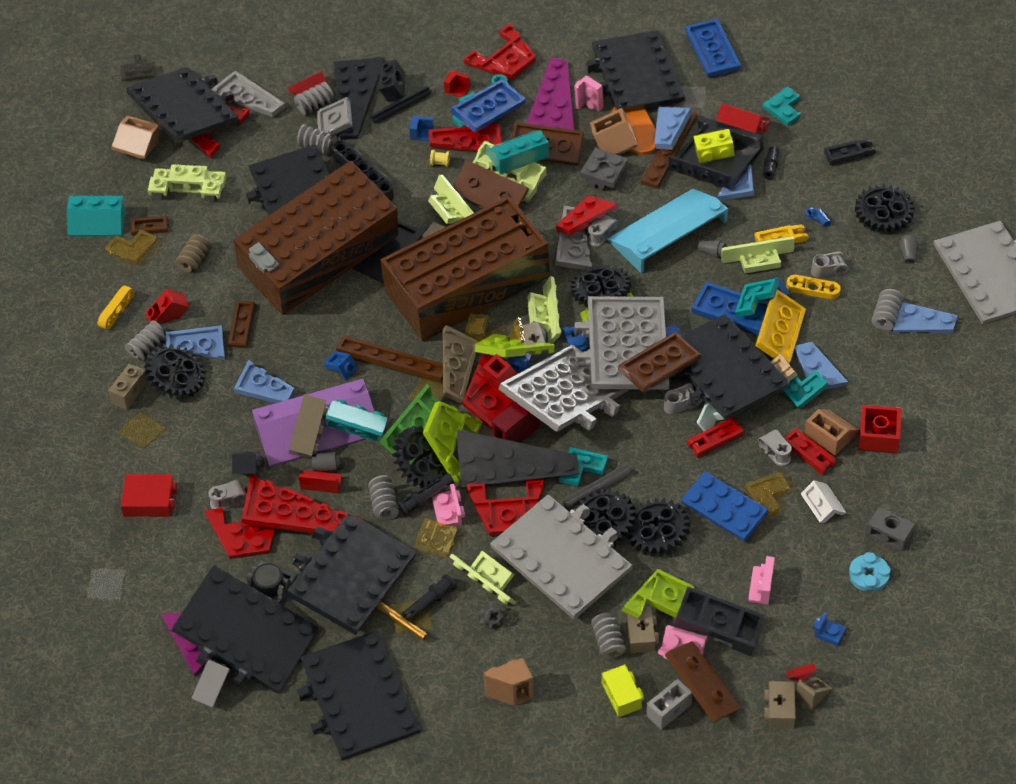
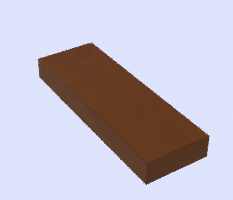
(241, 324)

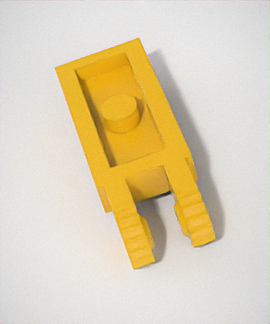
(782, 232)

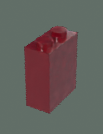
(514, 424)

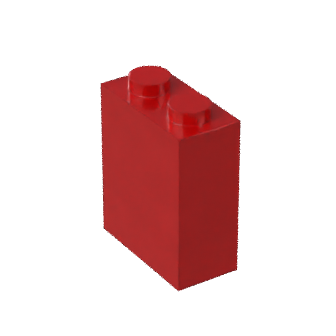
(743, 119)
(148, 495)

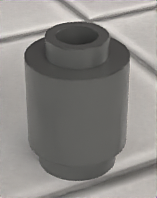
(326, 462)

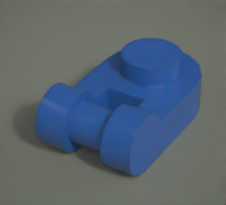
(578, 341)

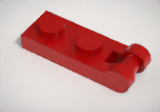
(715, 437)
(810, 451)

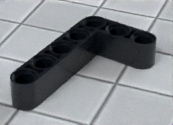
(344, 153)

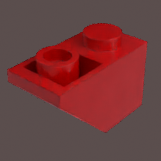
(167, 307)
(498, 370)

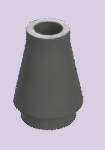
(712, 247)
(908, 247)

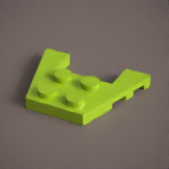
(501, 346)
(442, 434)
(660, 592)

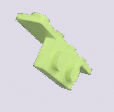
(448, 202)
(758, 255)
(544, 310)
(490, 573)

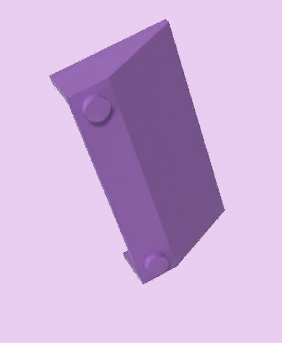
(277, 421)

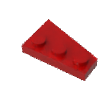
(585, 212)

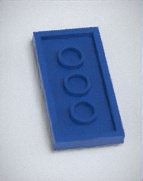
(712, 48)
(488, 105)
(717, 300)
(724, 506)

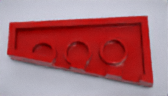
(464, 138)

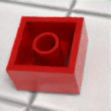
(880, 428)

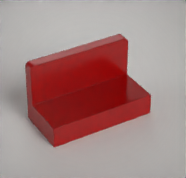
(307, 83)
(320, 481)

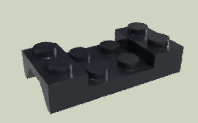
(719, 619)

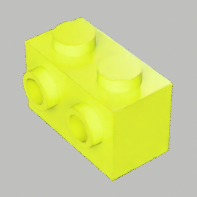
(714, 146)
(622, 690)

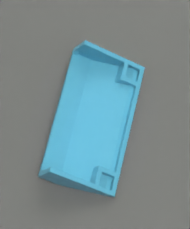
(667, 226)

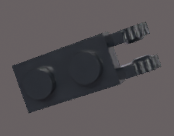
(849, 151)

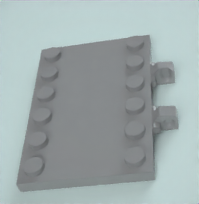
(983, 268)
(617, 332)
(561, 391)
(562, 555)

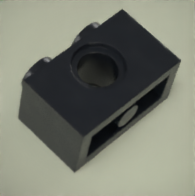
(392, 81)
(247, 462)

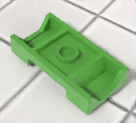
(415, 414)

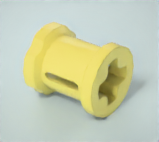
(439, 158)

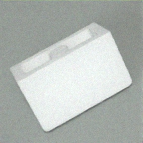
(822, 501)

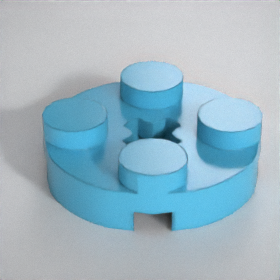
(868, 582)

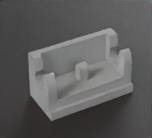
(210, 683)

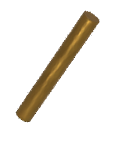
(402, 621)

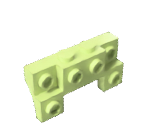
(527, 175)
(187, 179)

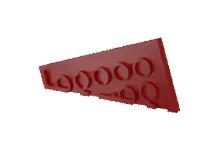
(286, 509)

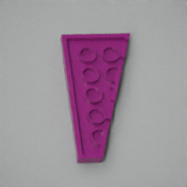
(553, 98)

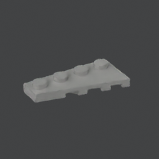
(249, 94)
(573, 249)

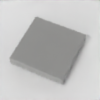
(335, 117)

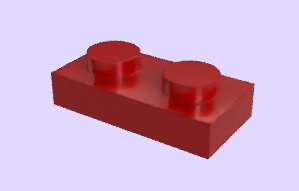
(801, 672)

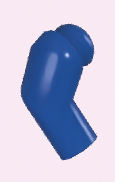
(817, 215)

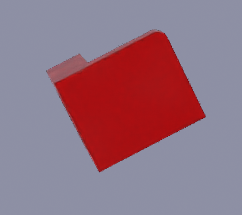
(456, 84)

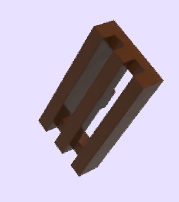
(149, 227)

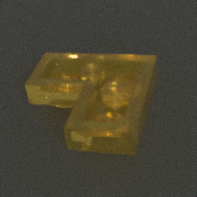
(133, 250)
(764, 490)

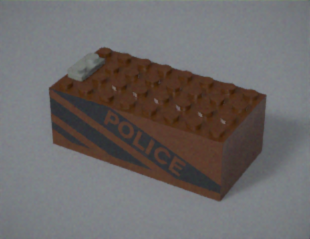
(316, 237)
(465, 267)

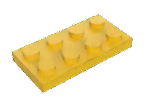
(780, 326)

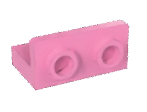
(589, 93)
(447, 507)
(761, 582)
(676, 637)

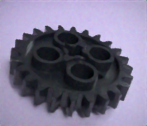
(884, 208)
(613, 283)
(161, 364)
(409, 446)
(615, 505)
(658, 526)

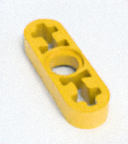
(798, 288)
(115, 306)

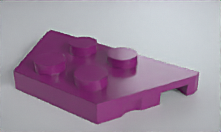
(187, 649)

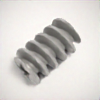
(313, 97)
(308, 137)
(887, 309)
(146, 340)
(383, 497)
(608, 636)

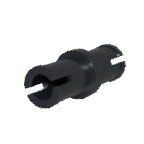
(771, 163)

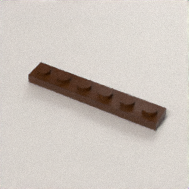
(660, 162)
(391, 358)

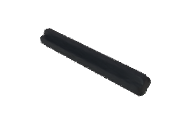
(400, 104)

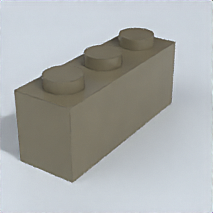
(308, 427)

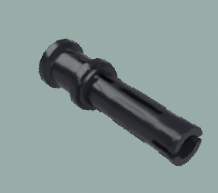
(418, 498)
(435, 592)

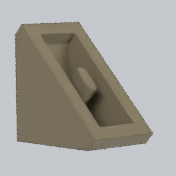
(812, 691)

